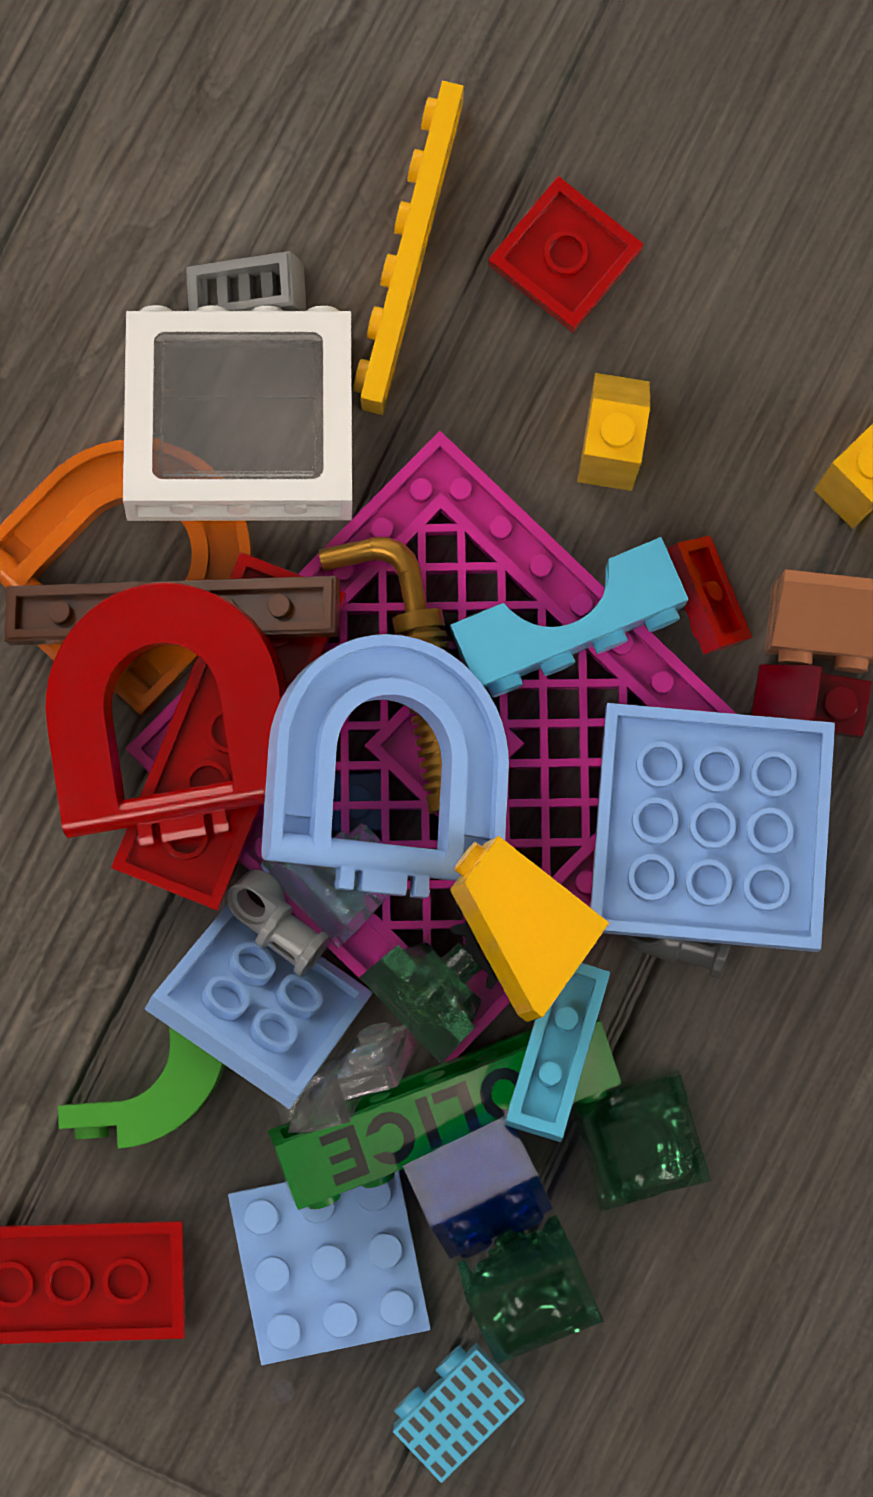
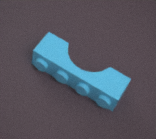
(637, 592)

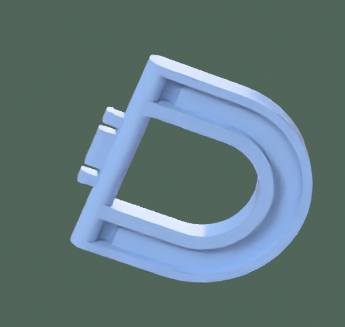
(304, 762)

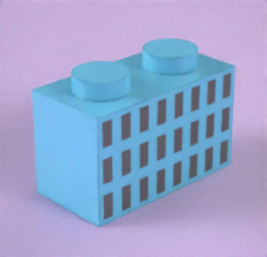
(456, 1410)

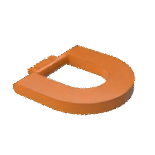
(63, 509)

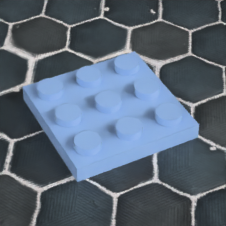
(256, 1010)
(328, 1272)

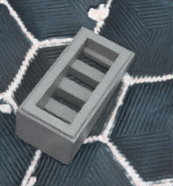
(245, 269)

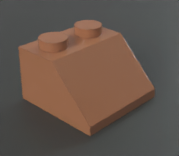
(821, 620)

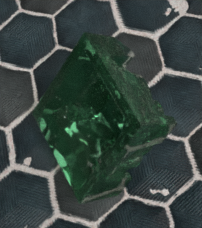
(428, 994)
(641, 1141)
(529, 1291)

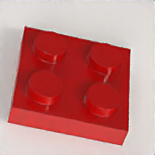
(565, 254)

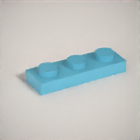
(557, 1056)

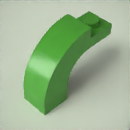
(166, 1106)

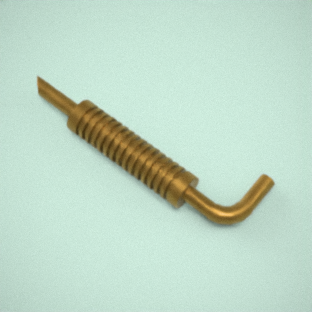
(415, 623)

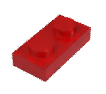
(711, 602)

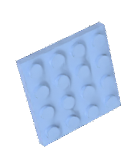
(713, 827)

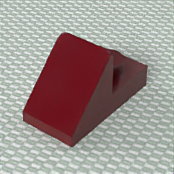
(810, 695)

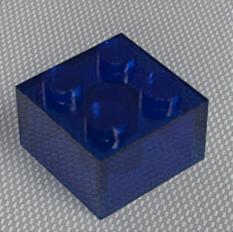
(478, 1189)

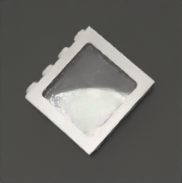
(237, 414)

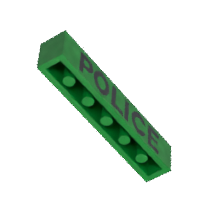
(419, 1118)

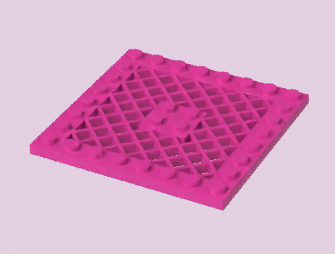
(451, 484)

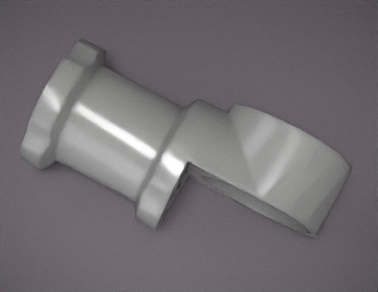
(275, 922)

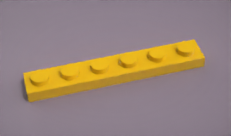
(403, 270)

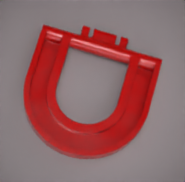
(82, 716)

